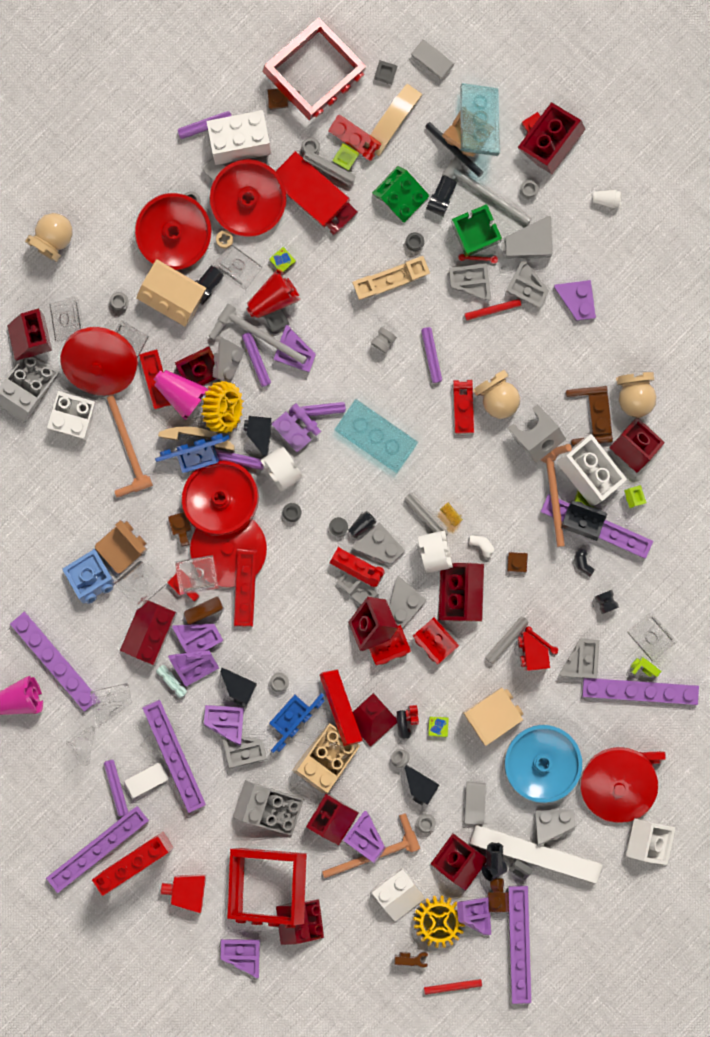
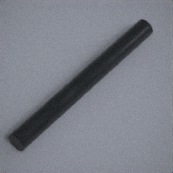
(455, 150)

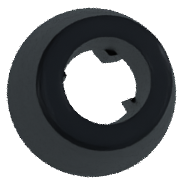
(362, 524)

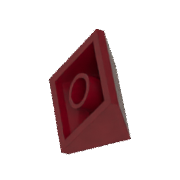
(198, 366)

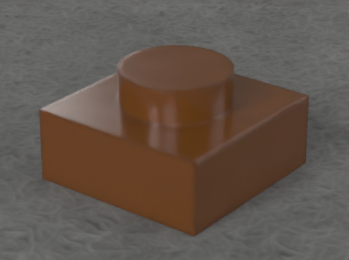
(517, 562)

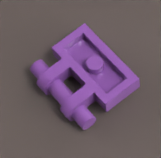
(291, 430)

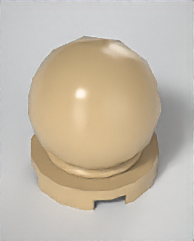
(51, 234)
(637, 395)
(499, 396)

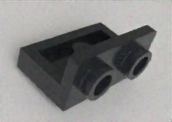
(584, 520)

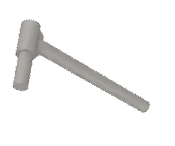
(454, 171)
(229, 316)

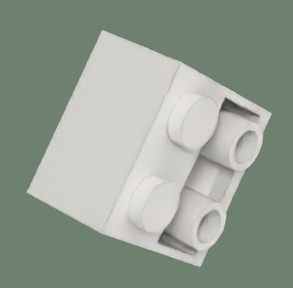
(71, 415)

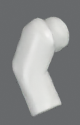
(484, 544)

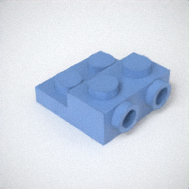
(89, 577)

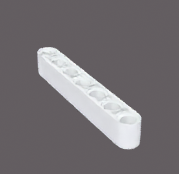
(540, 856)

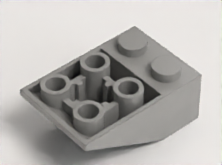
(26, 387)
(268, 808)

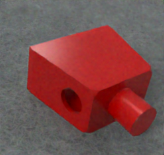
(186, 891)

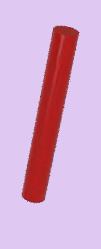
(492, 309)
(453, 986)

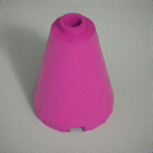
(180, 392)
(21, 698)

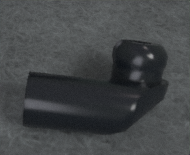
(581, 562)
(403, 731)

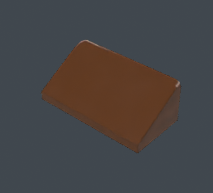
(203, 610)

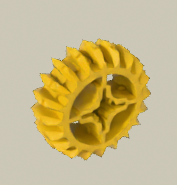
(222, 407)
(432, 929)

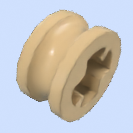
(229, 242)

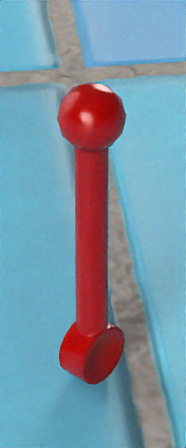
(494, 259)
(554, 650)

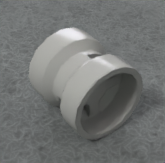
(383, 340)

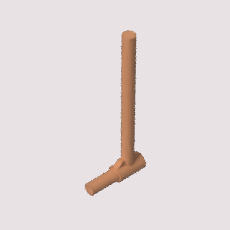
(549, 460)
(141, 481)
(409, 842)

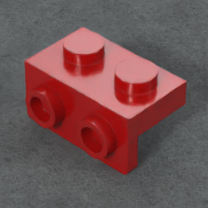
(435, 641)
(395, 647)

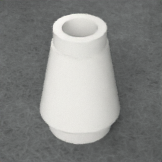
(608, 198)

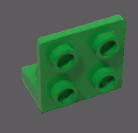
(401, 193)

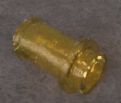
(451, 514)

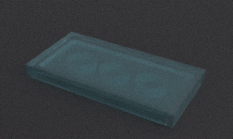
(479, 119)
(376, 436)

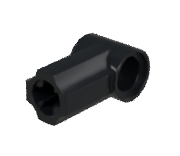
(440, 199)
(209, 280)
(495, 864)

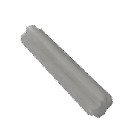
(329, 167)
(424, 514)
(507, 639)

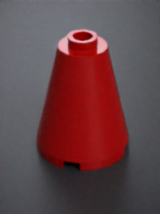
(273, 295)

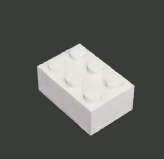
(239, 137)
(591, 470)

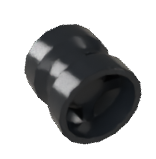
(609, 605)

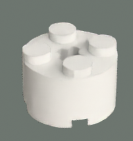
(281, 468)
(435, 552)

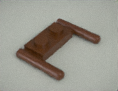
(598, 411)

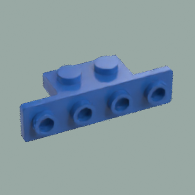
(195, 456)
(291, 716)

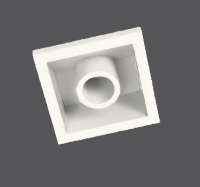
(650, 841)
(398, 894)

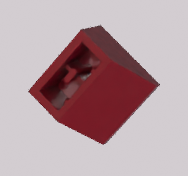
(29, 335)
(332, 819)
(309, 931)

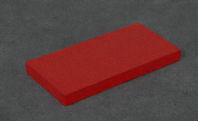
(311, 189)

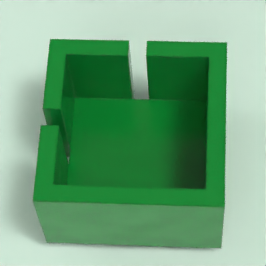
(475, 233)

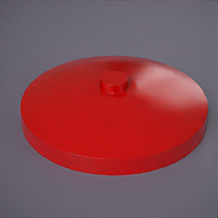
(248, 197)
(173, 230)
(98, 361)
(220, 498)
(225, 550)
(619, 784)

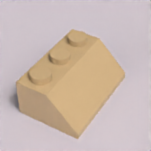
(171, 293)

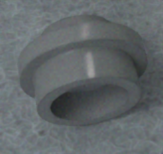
(414, 241)
(292, 512)
(338, 526)

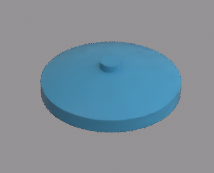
(543, 763)

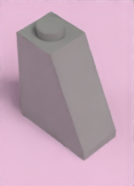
(530, 242)

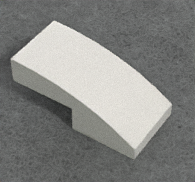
(146, 780)

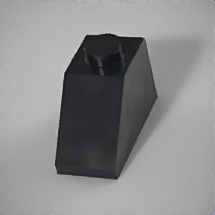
(259, 432)
(238, 686)
(420, 786)

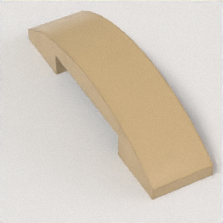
(394, 116)
(391, 278)
(173, 434)

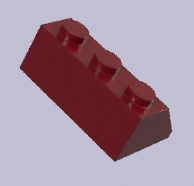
(552, 137)
(461, 592)
(148, 632)

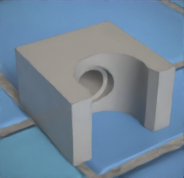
(541, 438)

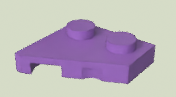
(578, 298)
(292, 340)
(197, 637)
(193, 665)
(225, 721)
(365, 838)
(475, 914)
(242, 954)

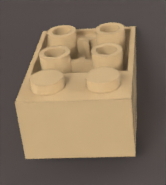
(325, 759)

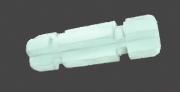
(171, 681)

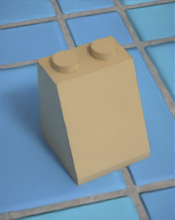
(494, 715)

